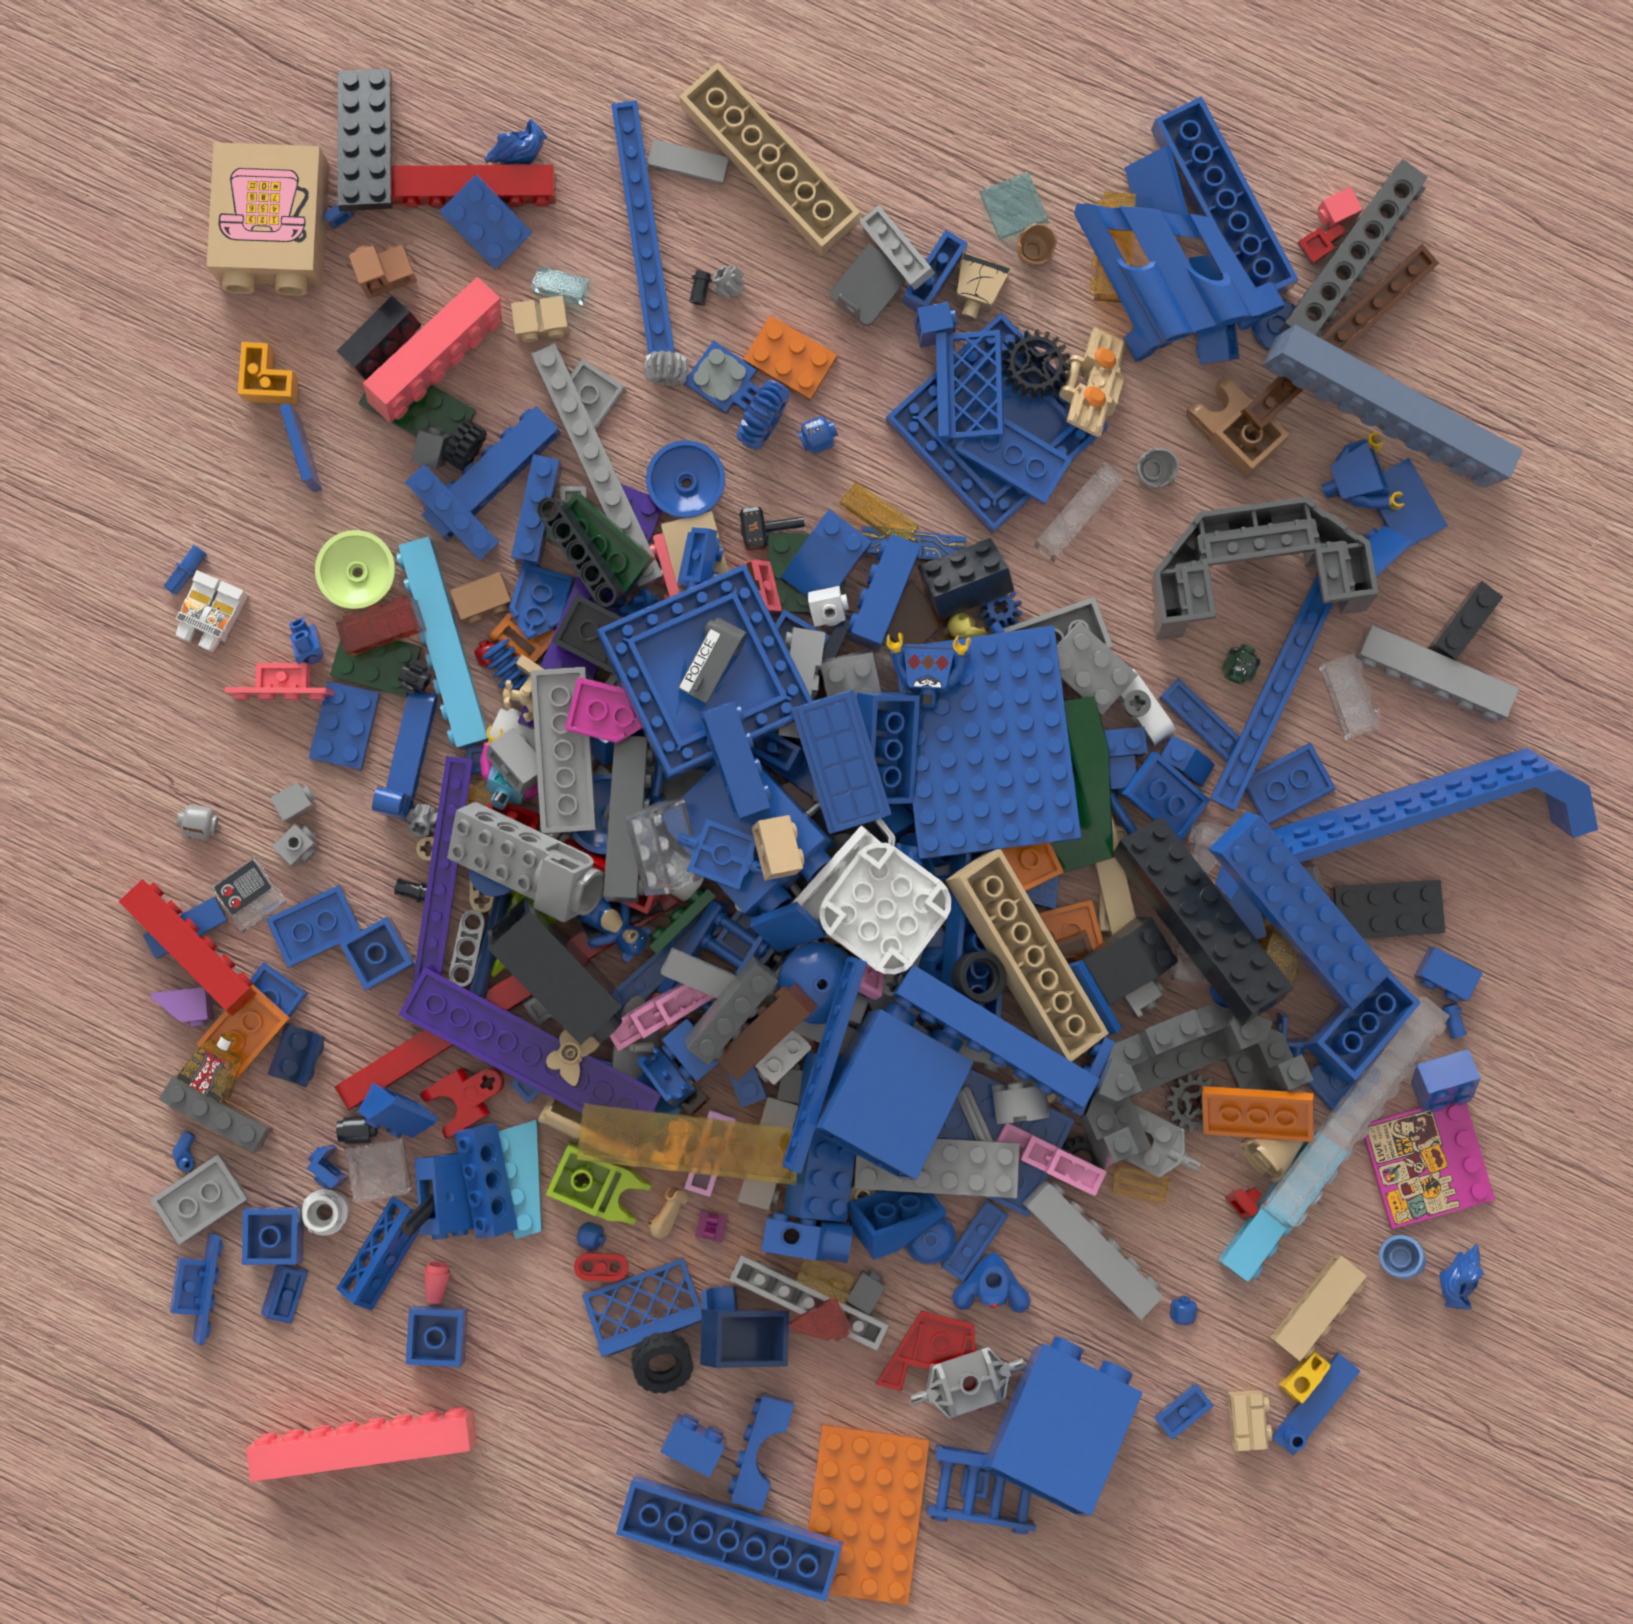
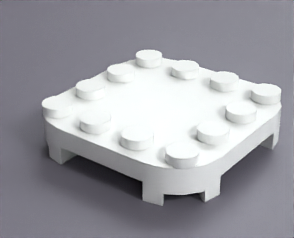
(885, 908)

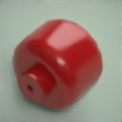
(480, 651)

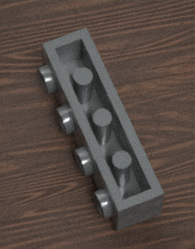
(731, 1010)

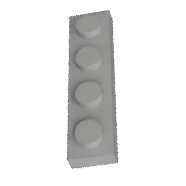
(897, 247)

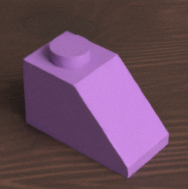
(187, 1005)

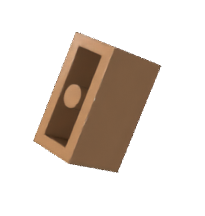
(482, 598)

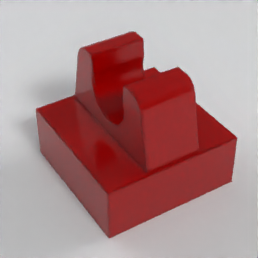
(1244, 1201)

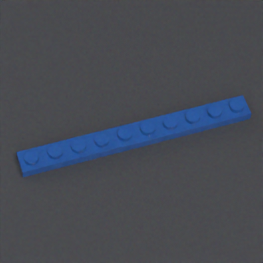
(642, 227)
(1272, 699)
(640, 983)

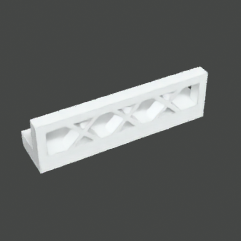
(818, 888)

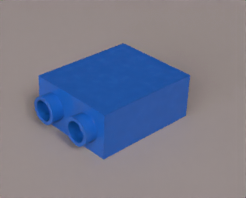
(755, 897)
(893, 1091)
(1063, 1427)

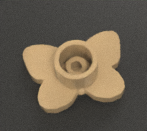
(570, 1056)

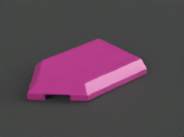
(601, 712)

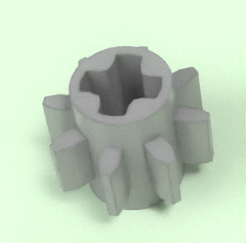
(728, 281)
(422, 820)

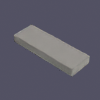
(688, 162)

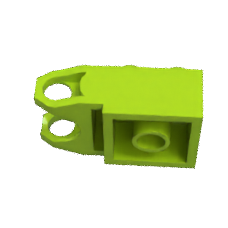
(600, 1193)

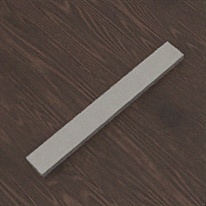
(714, 981)

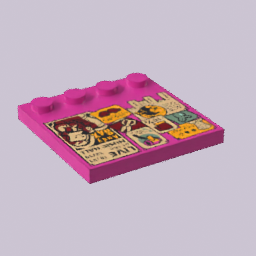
(1427, 1164)

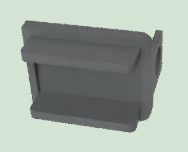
(867, 286)

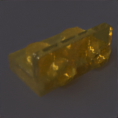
(825, 1279)

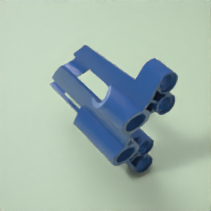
(1167, 295)

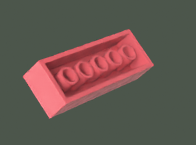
(433, 350)

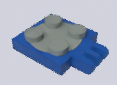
(722, 379)

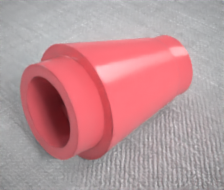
(436, 1280)

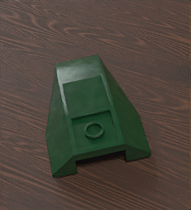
(1092, 786)

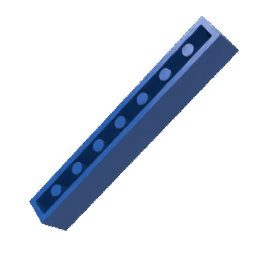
(996, 1037)

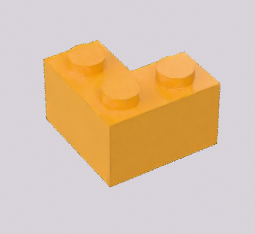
(258, 379)

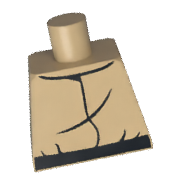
(979, 284)

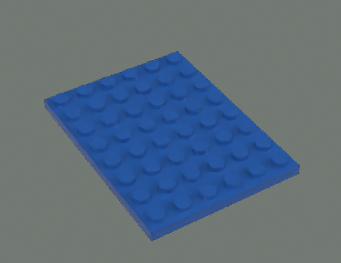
(996, 751)

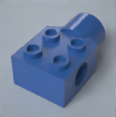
(815, 1240)

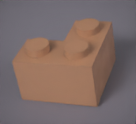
(382, 271)

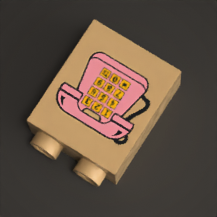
(267, 217)

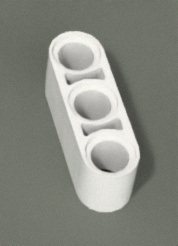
(1155, 721)

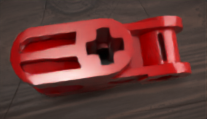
(467, 1094)

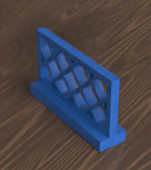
(947, 385)
(669, 1323)

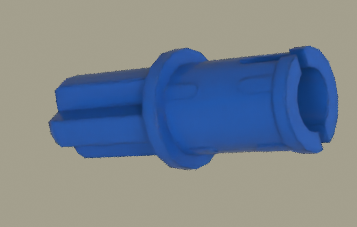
(184, 570)

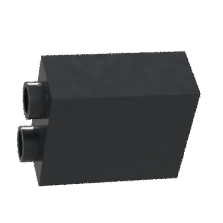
(556, 972)

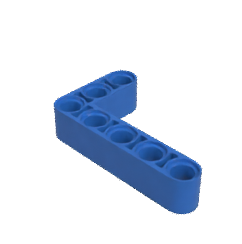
(407, 758)

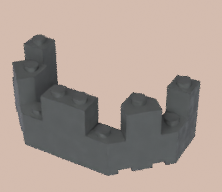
(1256, 532)
(1175, 1048)

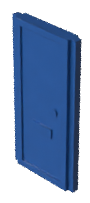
(841, 761)

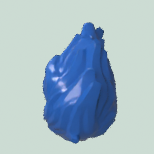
(517, 146)
(1461, 1279)

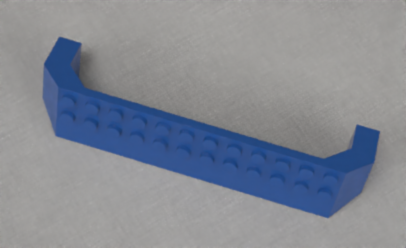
(1566, 796)

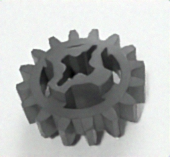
(1187, 1113)

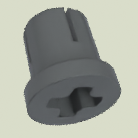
(1141, 698)

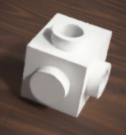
(828, 606)

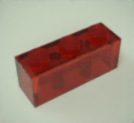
(380, 625)

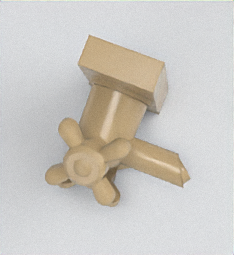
(523, 695)

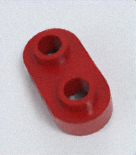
(601, 1267)

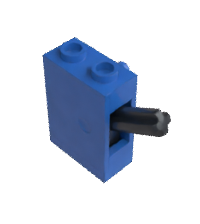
(441, 1199)

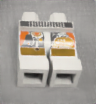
(210, 610)

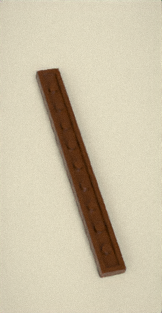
(1347, 330)

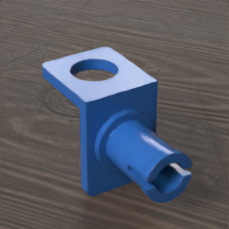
(1295, 1044)

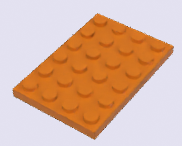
(871, 1500)

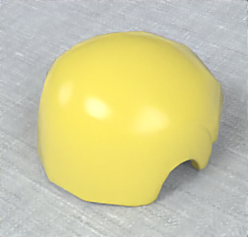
(964, 626)

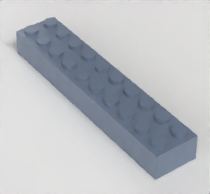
(1391, 407)

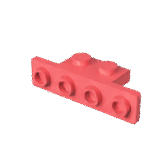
(281, 680)

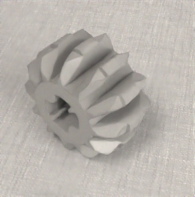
(666, 368)

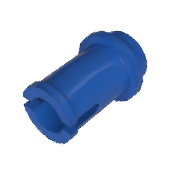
(1454, 1022)

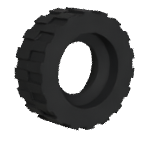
(662, 1380)

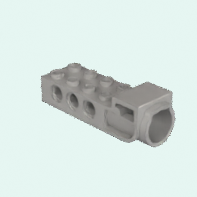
(526, 861)

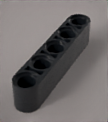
(571, 547)

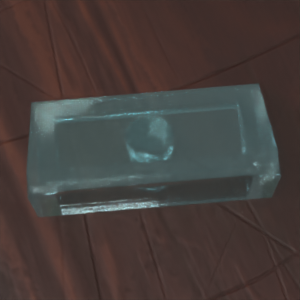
(559, 283)

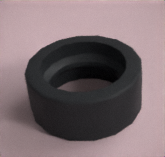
(996, 970)

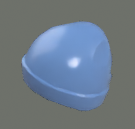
(1402, 1257)

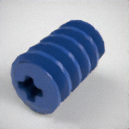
(505, 664)

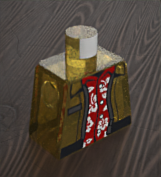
(213, 1068)

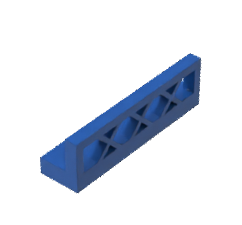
(383, 1257)

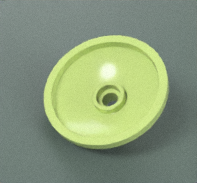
(340, 560)

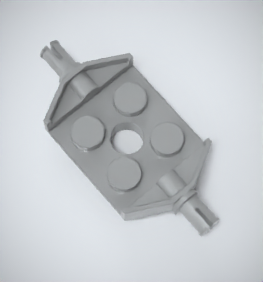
(1167, 1148)
(946, 1379)

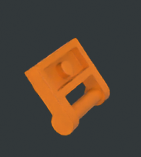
(540, 642)

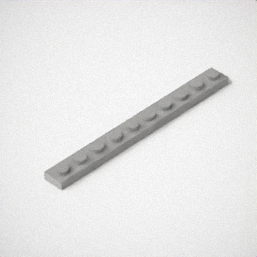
(591, 451)

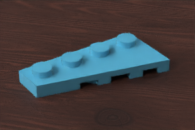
(521, 1161)

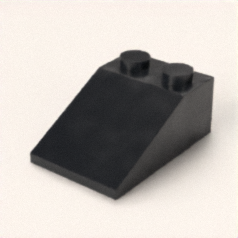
(1129, 959)

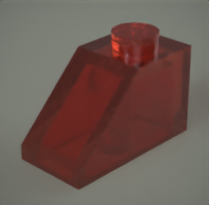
(823, 1321)

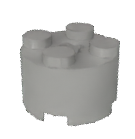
(1019, 1102)

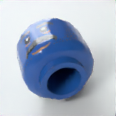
(817, 435)

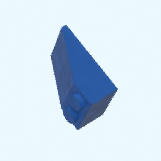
(826, 555)
(892, 1219)

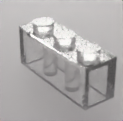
(1350, 696)

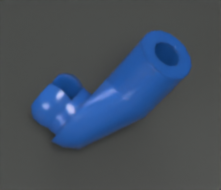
(182, 1153)

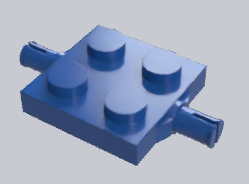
(721, 854)

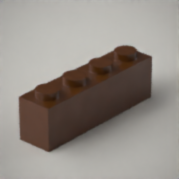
(767, 1030)

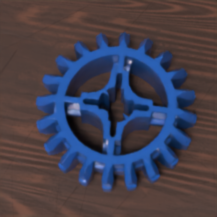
(763, 414)

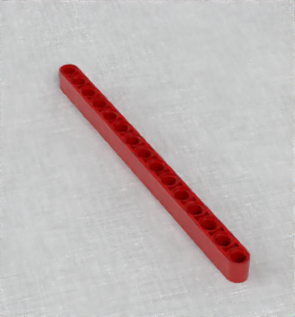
(427, 1045)

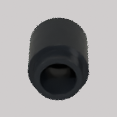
(354, 1130)

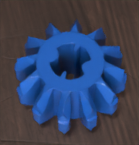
(989, 611)

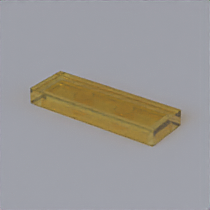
(877, 513)

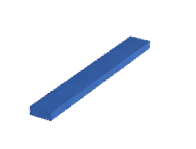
(824, 1064)

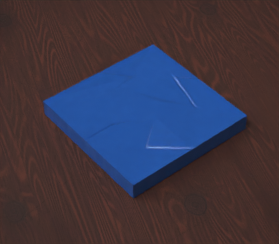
(980, 491)
(658, 645)

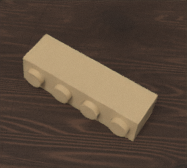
(1318, 1307)

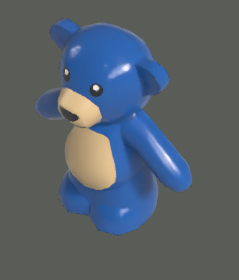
(616, 926)

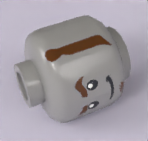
(197, 822)

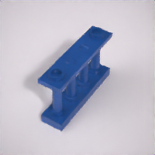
(703, 938)
(974, 1460)

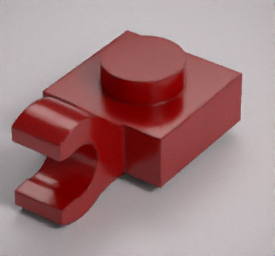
(1319, 243)

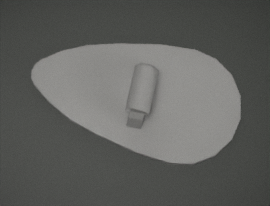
(626, 1058)

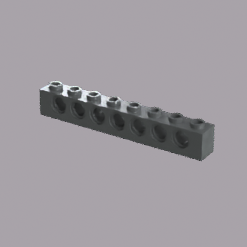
(1402, 178)

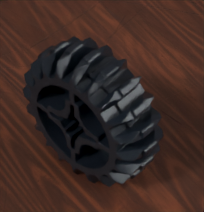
(1029, 355)

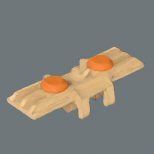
(1102, 372)

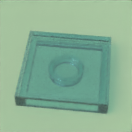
(1013, 205)

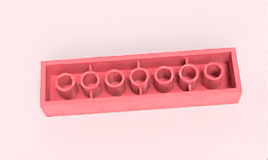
(361, 1444)

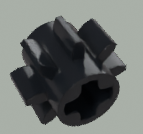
(414, 677)

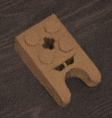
(1231, 430)

